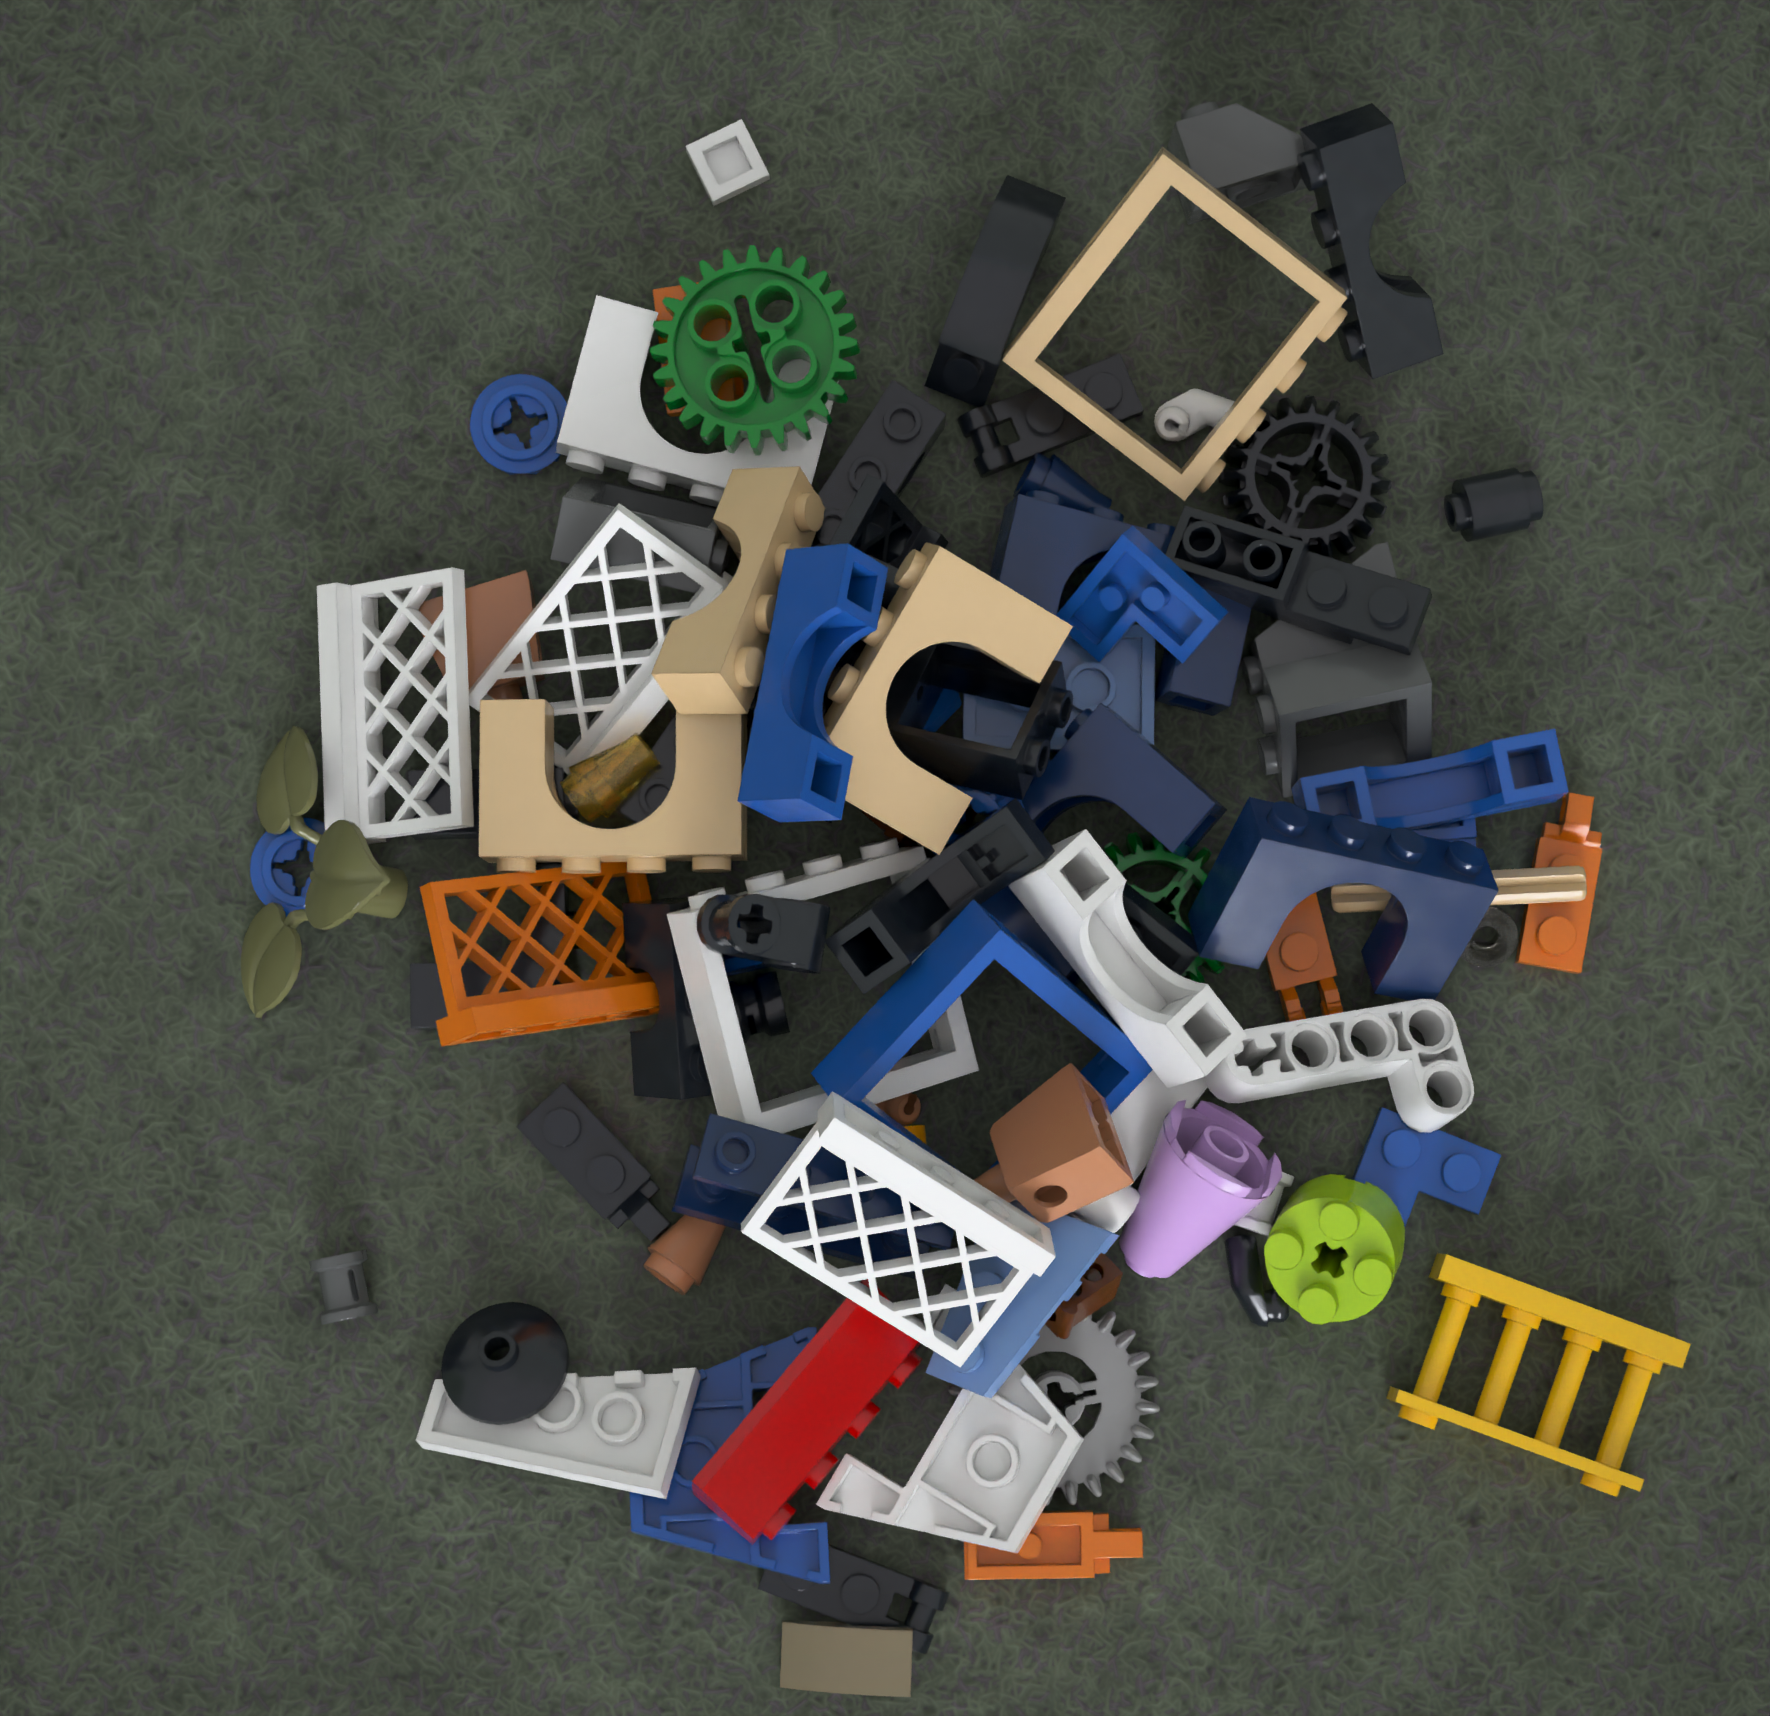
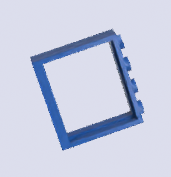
(936, 983)

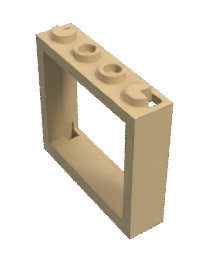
(1245, 413)

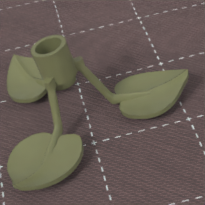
(342, 882)

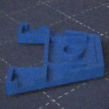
(718, 1409)

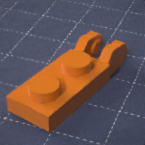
(1301, 957)

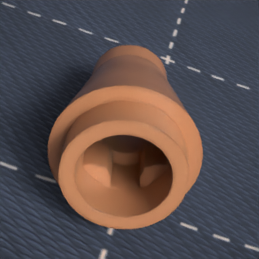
(684, 1253)

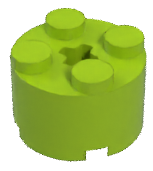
(1321, 1280)

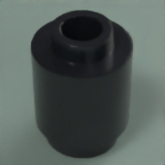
(1494, 503)

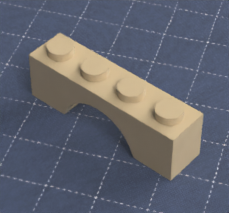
(719, 652)

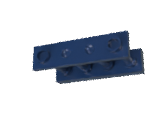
(740, 1162)

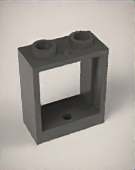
(681, 521)
(1338, 685)

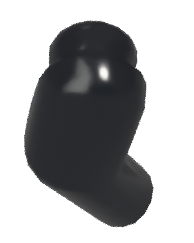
(1247, 1282)

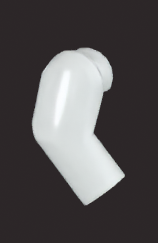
(1189, 414)

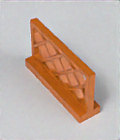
(547, 1005)

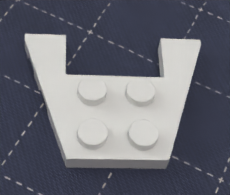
(980, 1474)

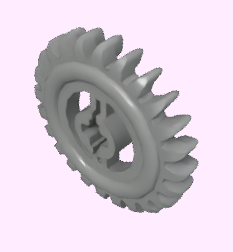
(1116, 1390)

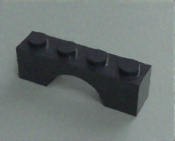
(1353, 171)

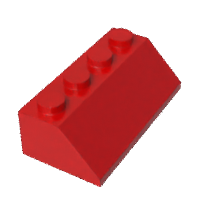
(803, 1418)

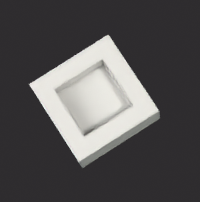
(727, 162)

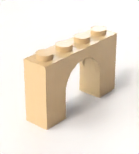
(935, 604)
(528, 824)

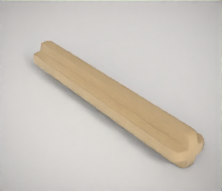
(1514, 887)

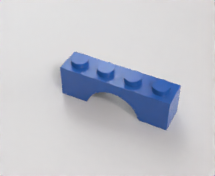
(821, 609)
(1443, 789)

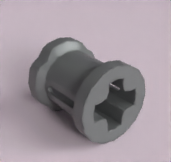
(343, 1287)

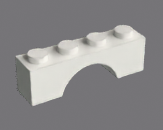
(1167, 1017)

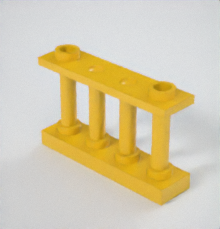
(1584, 1333)

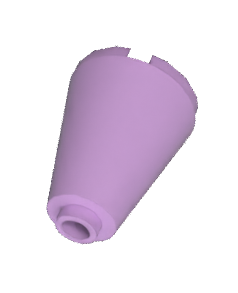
(1195, 1187)

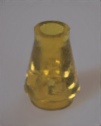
(607, 778)

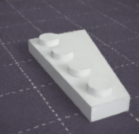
(594, 1431)

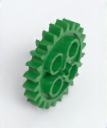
(701, 366)

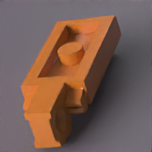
(1557, 932)
(1057, 1548)

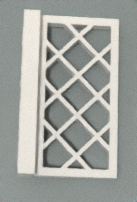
(638, 694)
(358, 711)
(926, 1182)

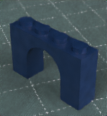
(1046, 542)
(1116, 766)
(1289, 852)

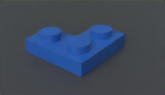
(1142, 587)
(1424, 1162)

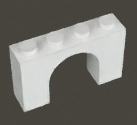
(610, 429)

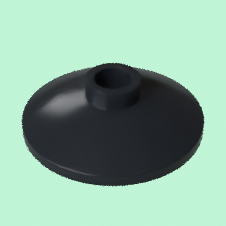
(518, 1383)

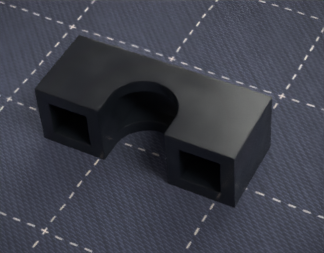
(668, 1055)

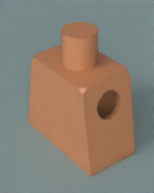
(492, 618)
(1057, 1149)

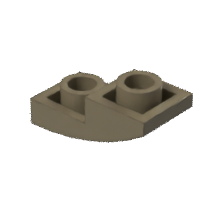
(846, 1658)

